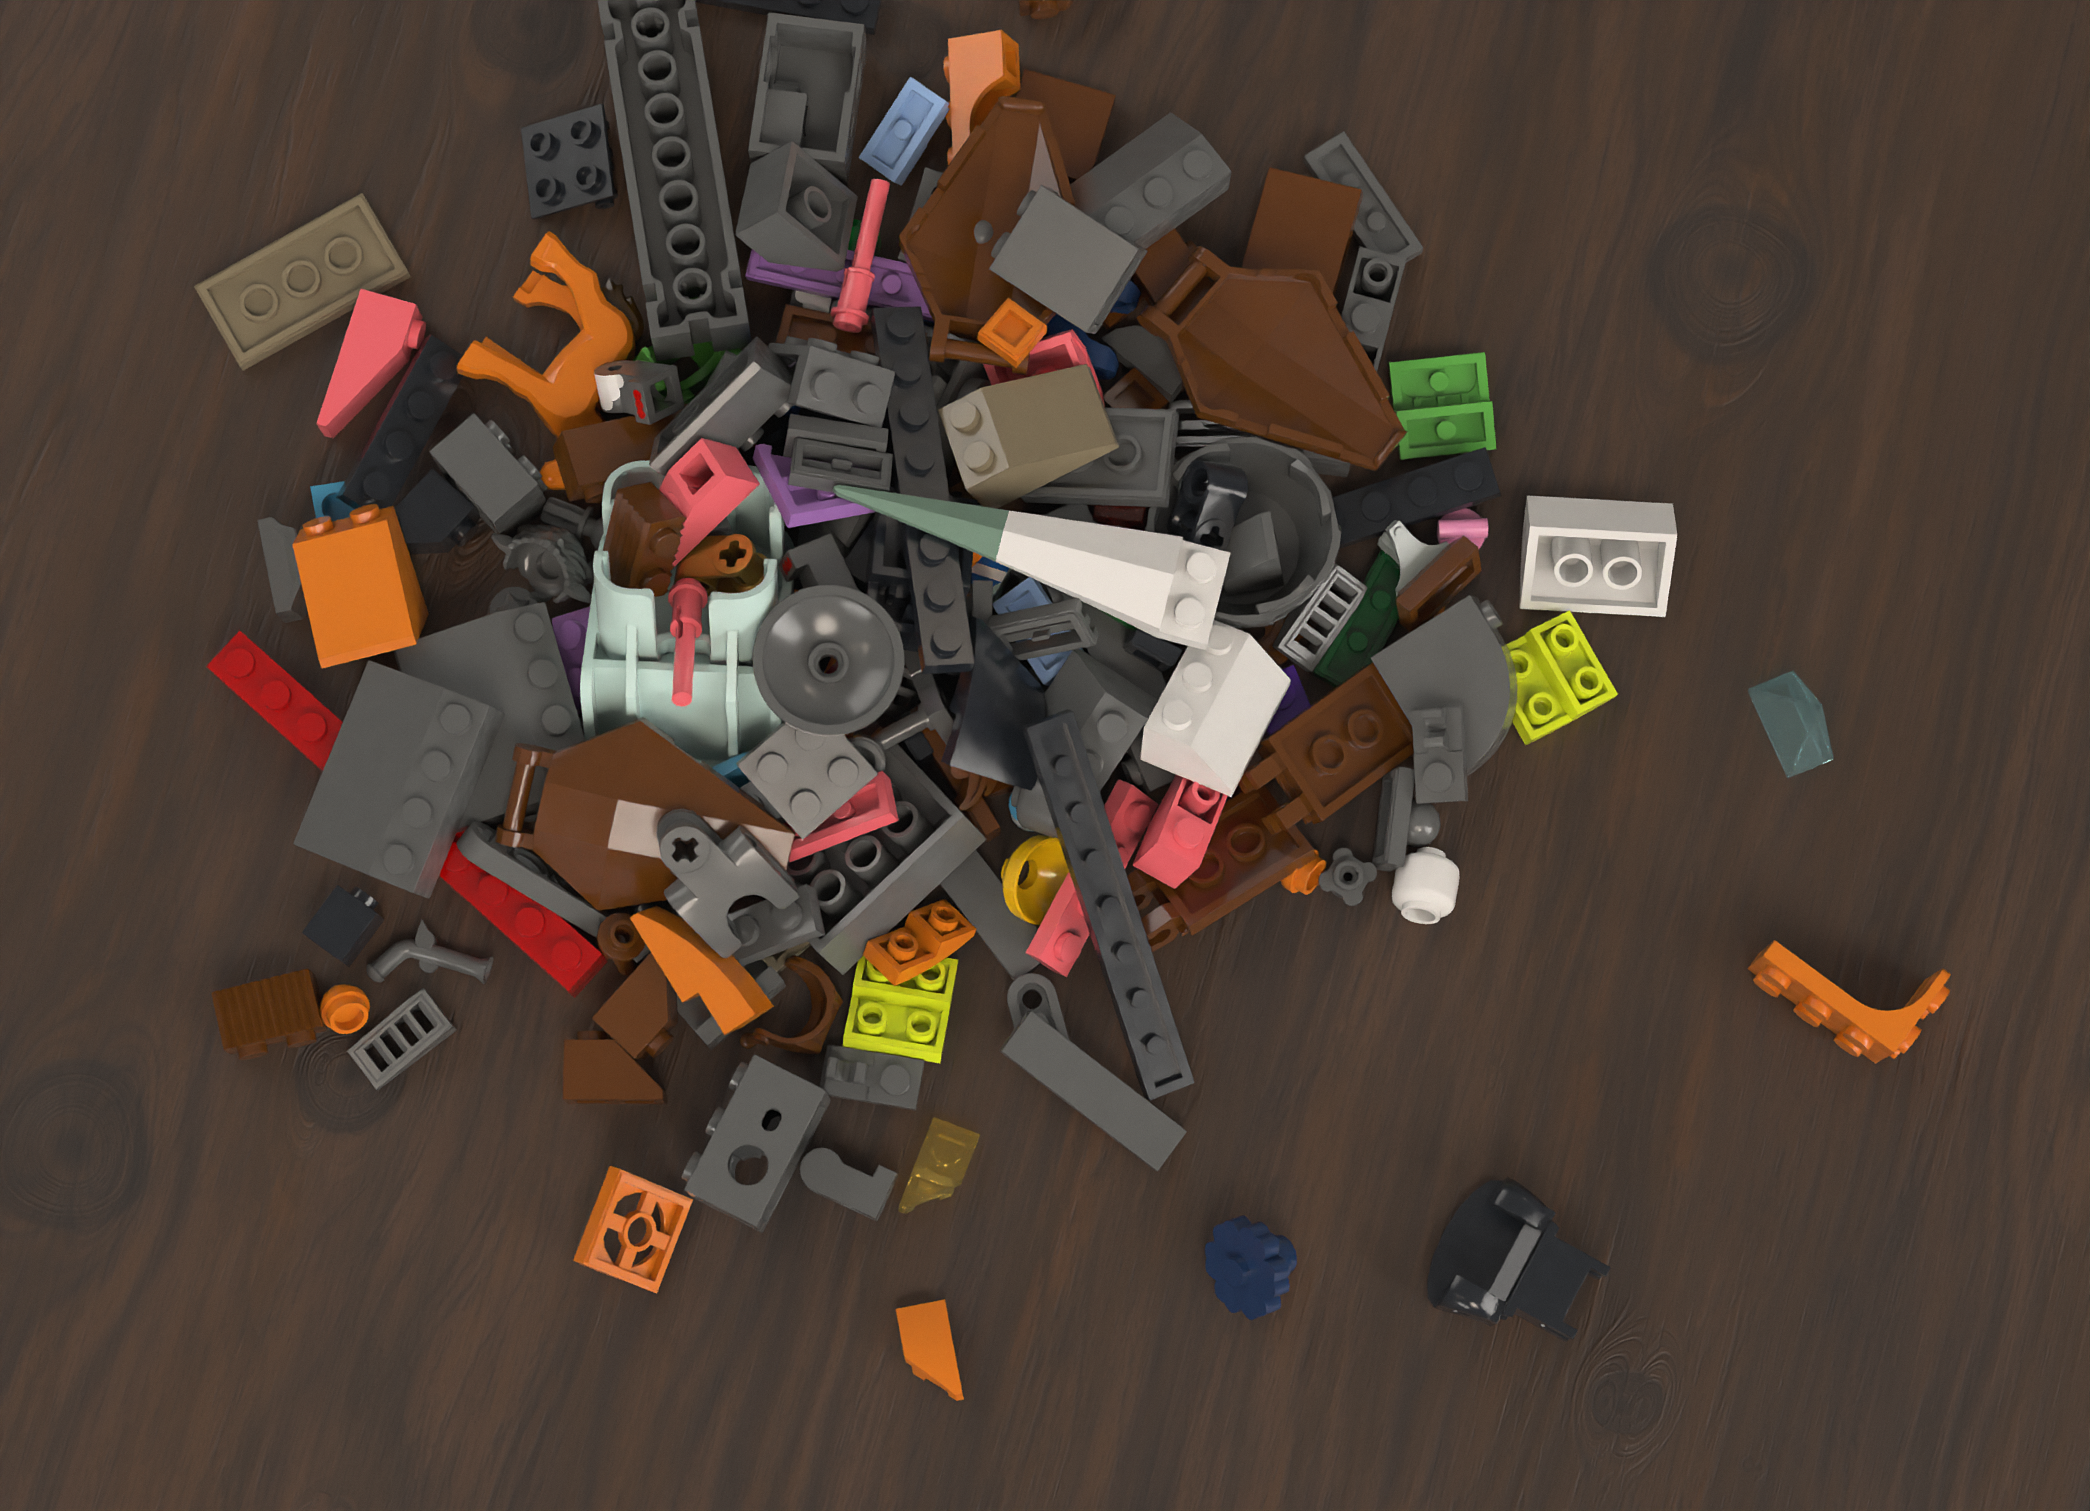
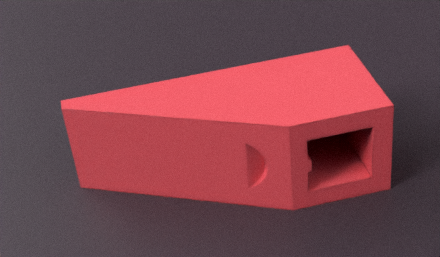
(706, 489)
(1180, 831)

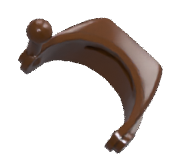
(825, 1006)

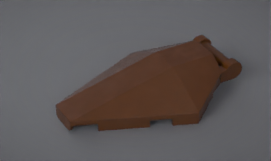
(986, 182)
(1276, 361)
(606, 805)

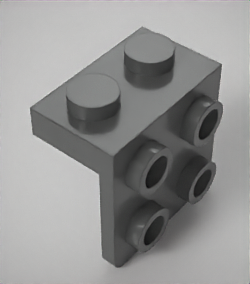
(837, 381)

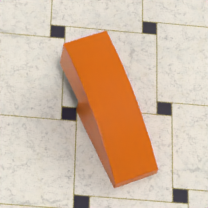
(700, 971)

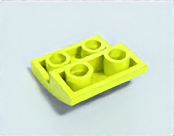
(1556, 677)
(901, 1018)

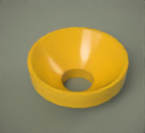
(1046, 875)

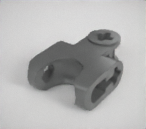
(716, 874)

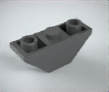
(1372, 299)

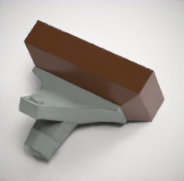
(1428, 572)

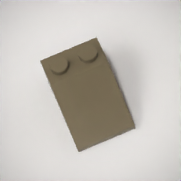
(1027, 433)

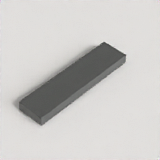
(1092, 1090)

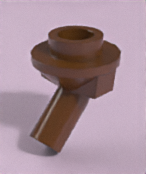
(620, 942)

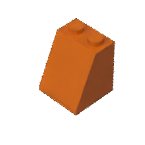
(359, 585)

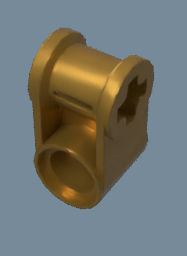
(723, 564)

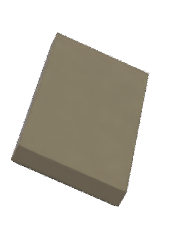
(301, 281)

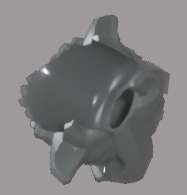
(549, 560)

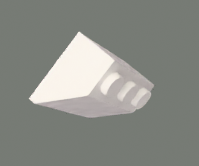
(1597, 556)
(1215, 710)

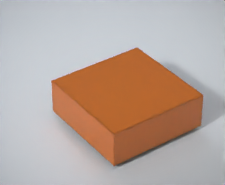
(1012, 332)

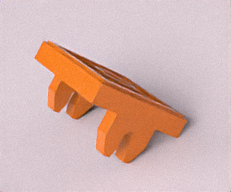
(673, 1212)

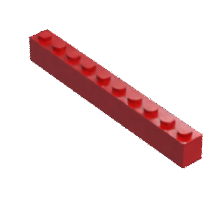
(313, 731)

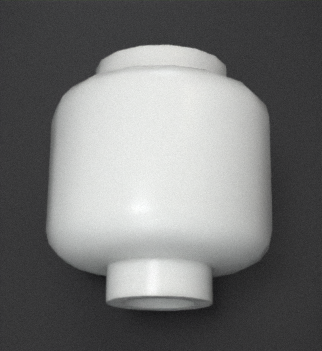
(1426, 886)

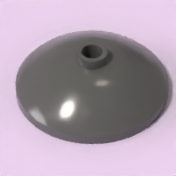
(836, 625)

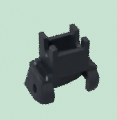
(1506, 1261)

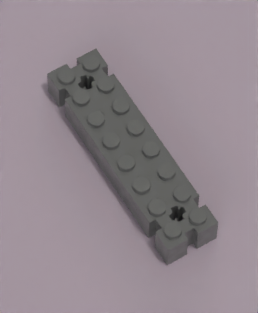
(674, 176)

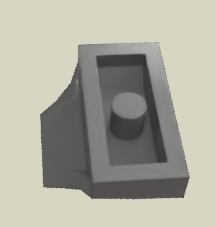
(282, 569)

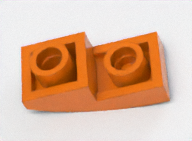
(922, 943)

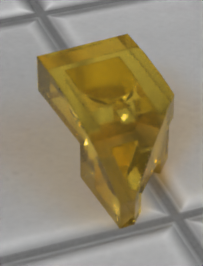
(939, 1164)

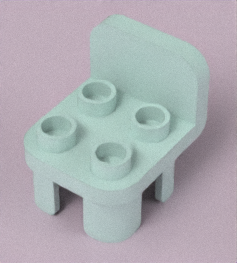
(632, 651)

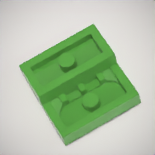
(1442, 405)

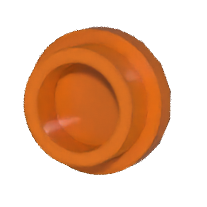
(1305, 878)
(344, 1008)

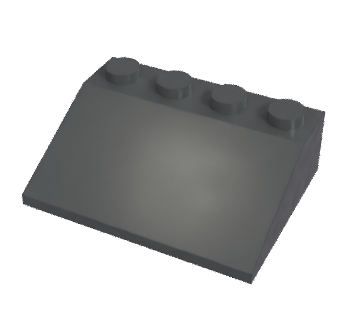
(515, 668)
(399, 778)
(886, 873)

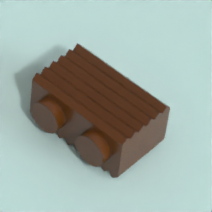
(643, 538)
(269, 1013)

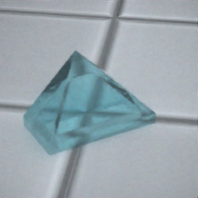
(1793, 723)

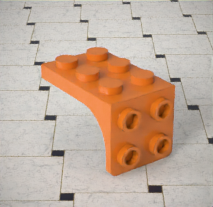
(1857, 1026)

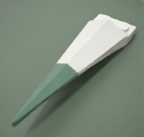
(1129, 573)

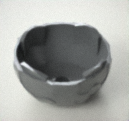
(1301, 514)

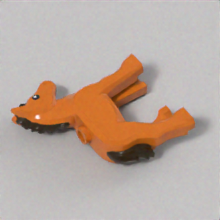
(567, 390)

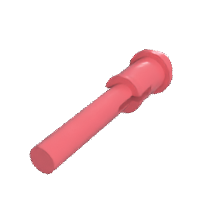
(858, 279)
(688, 600)

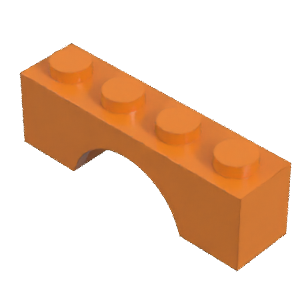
(978, 73)

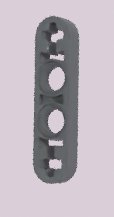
(530, 876)

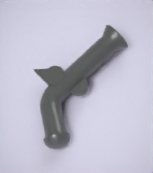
(430, 957)

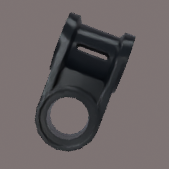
(1207, 503)

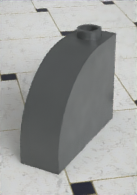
(1457, 660)

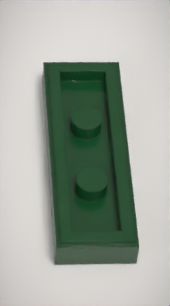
(1367, 627)

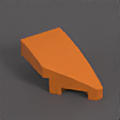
(930, 1345)

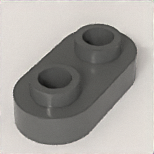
(1048, 1010)

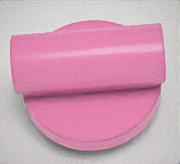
(1462, 523)

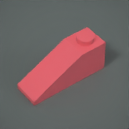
(372, 353)

